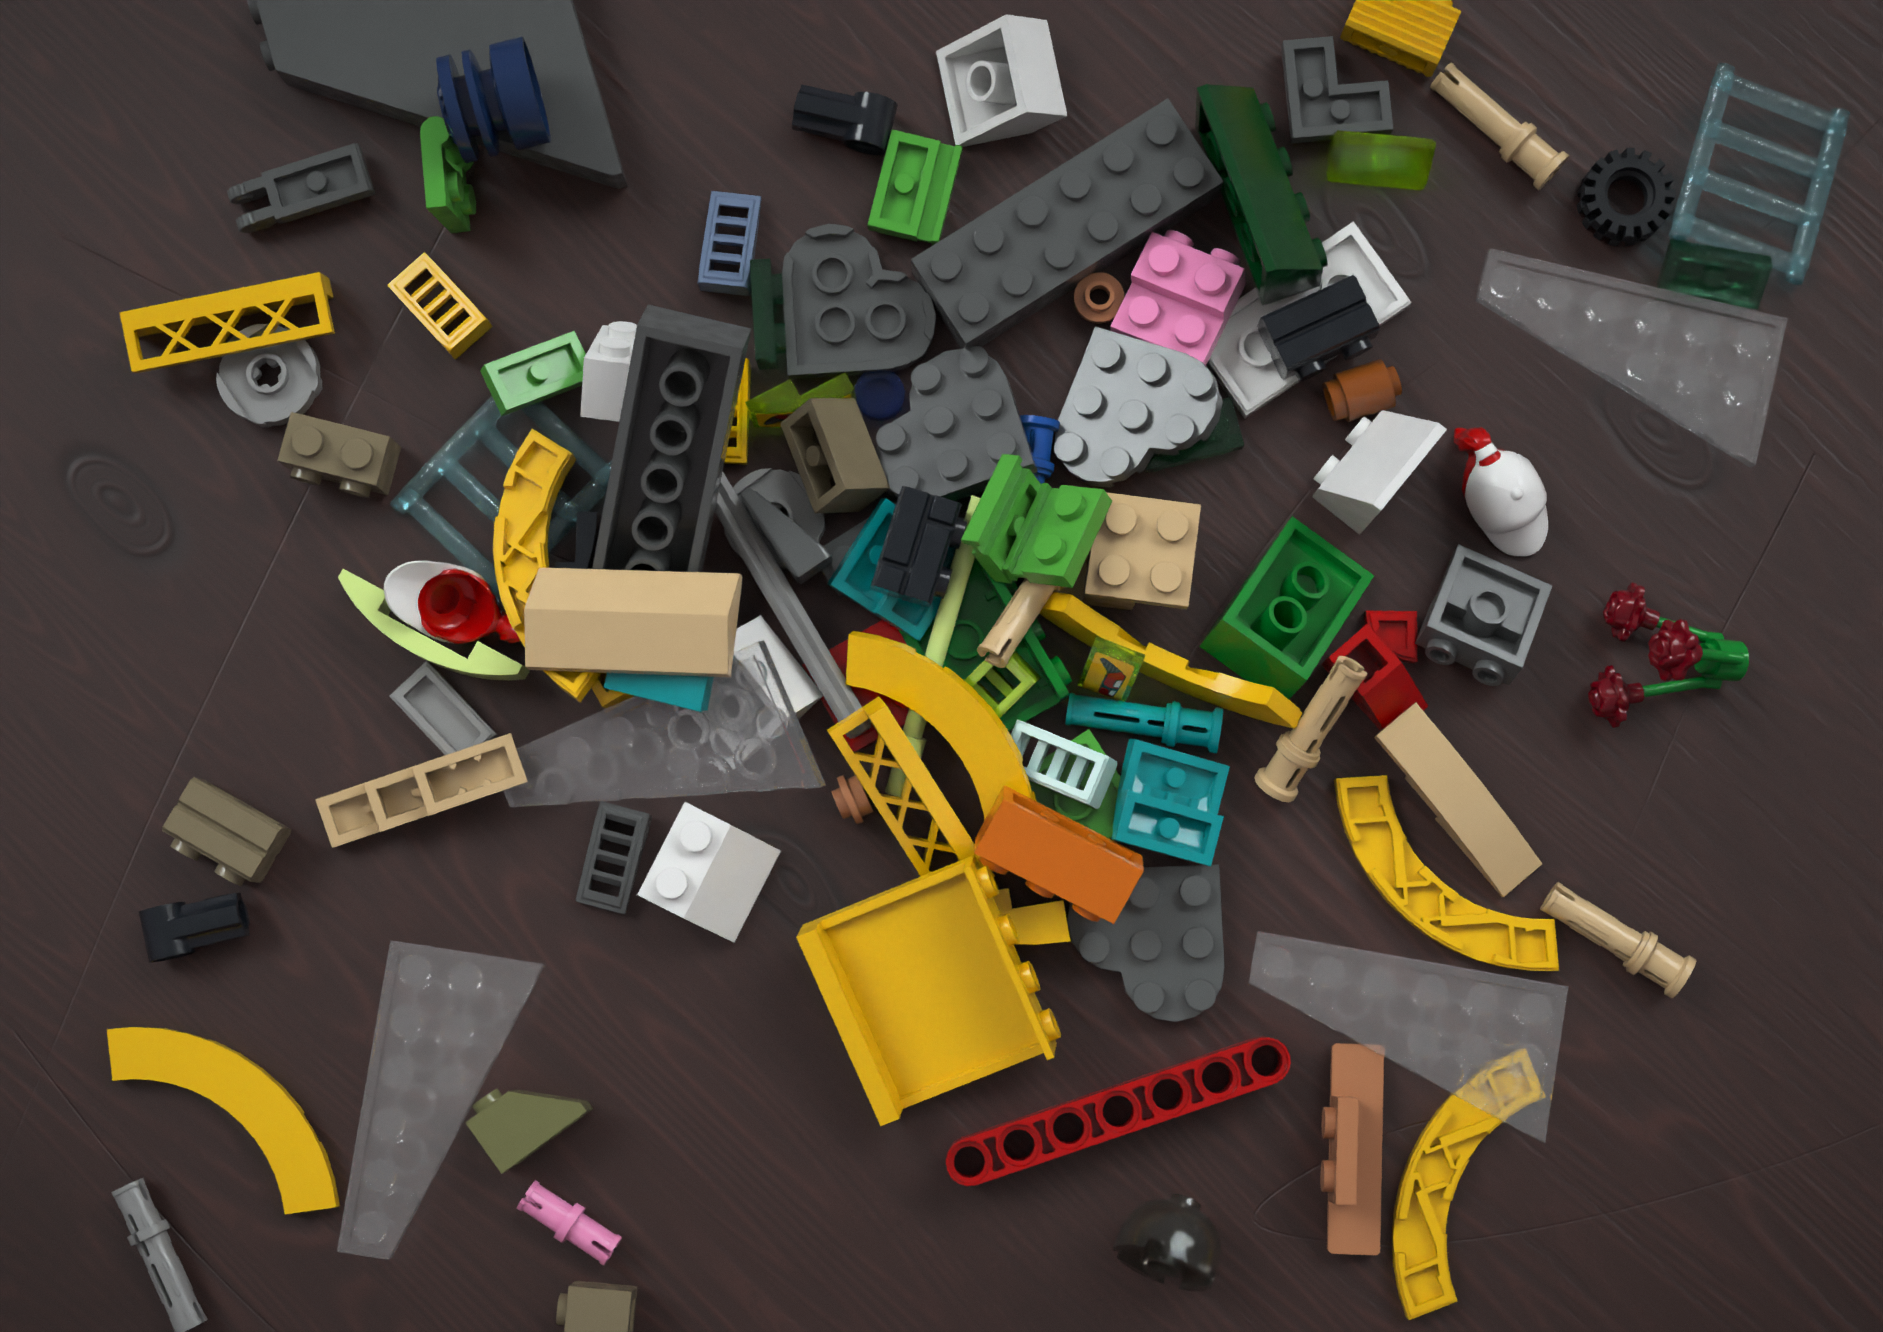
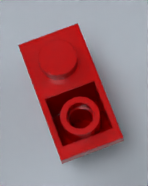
(1387, 687)

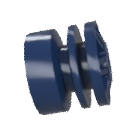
(492, 99)

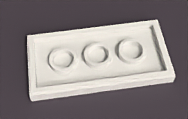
(1240, 355)

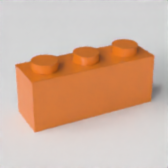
(1058, 856)

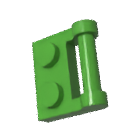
(444, 175)

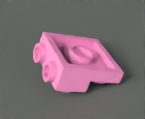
(1180, 295)

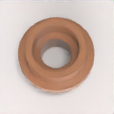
(1091, 311)
(852, 799)

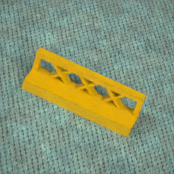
(231, 306)
(915, 776)

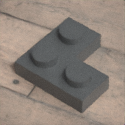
(1322, 106)

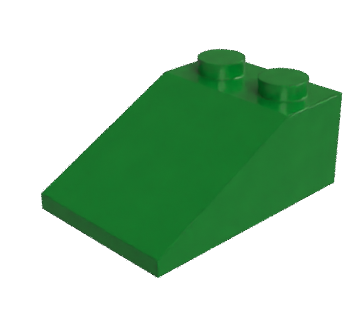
(1287, 610)

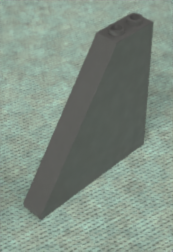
(387, 51)

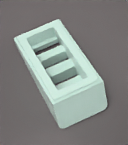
(1098, 779)

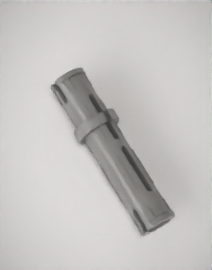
(155, 1247)

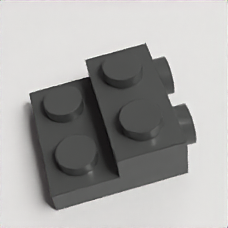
(1483, 617)

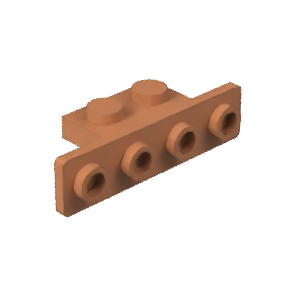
(1355, 1150)

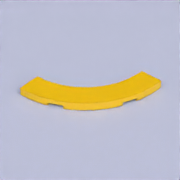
(522, 537)
(1170, 669)
(947, 705)
(1424, 898)
(244, 1092)
(1424, 1204)

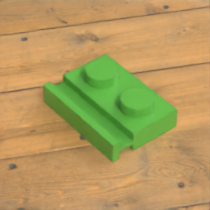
(914, 187)
(1001, 515)
(1057, 535)

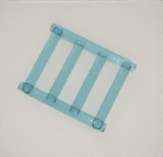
(1819, 170)
(446, 464)

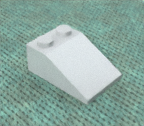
(1375, 466)

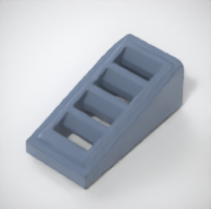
(722, 281)

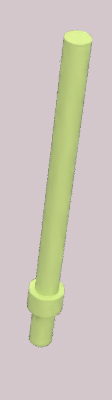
(938, 643)

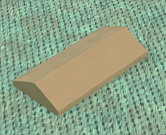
(632, 621)

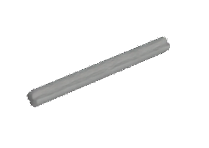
(786, 606)

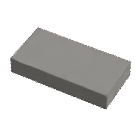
(441, 711)

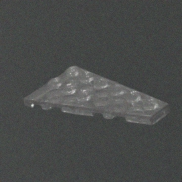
(1673, 351)
(665, 750)
(1455, 1026)
(430, 1054)

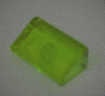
(1379, 160)

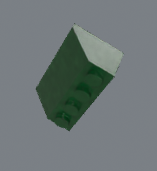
(1258, 191)

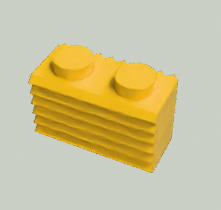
(1403, 30)

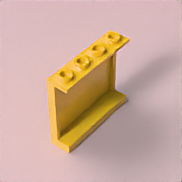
(928, 987)

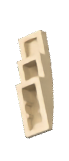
(421, 790)
(1458, 800)

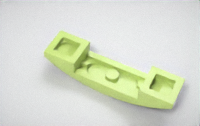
(481, 663)

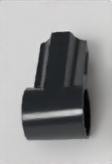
(857, 120)
(180, 928)

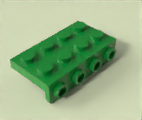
(978, 613)

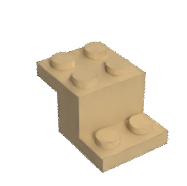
(1141, 555)

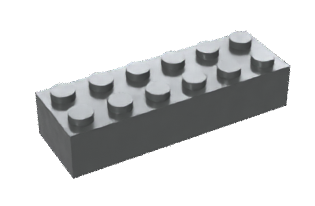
(1067, 226)
(671, 442)

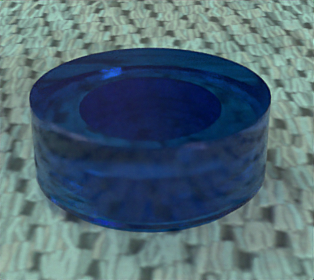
(880, 395)

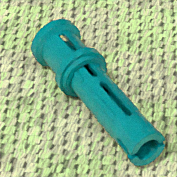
(1082, 712)

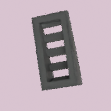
(794, 546)
(599, 834)

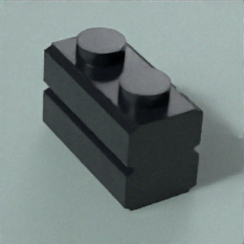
(1318, 329)
(917, 547)

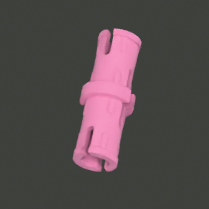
(569, 1222)

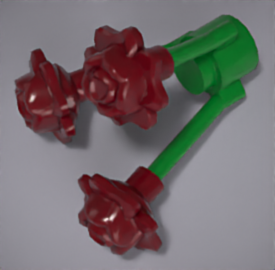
(1670, 652)

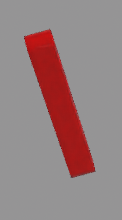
(1143, 1114)

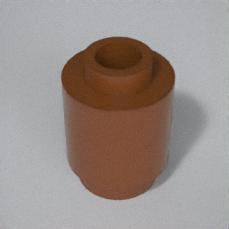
(1362, 391)

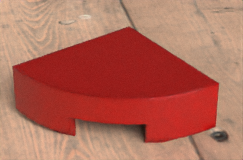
(1397, 631)

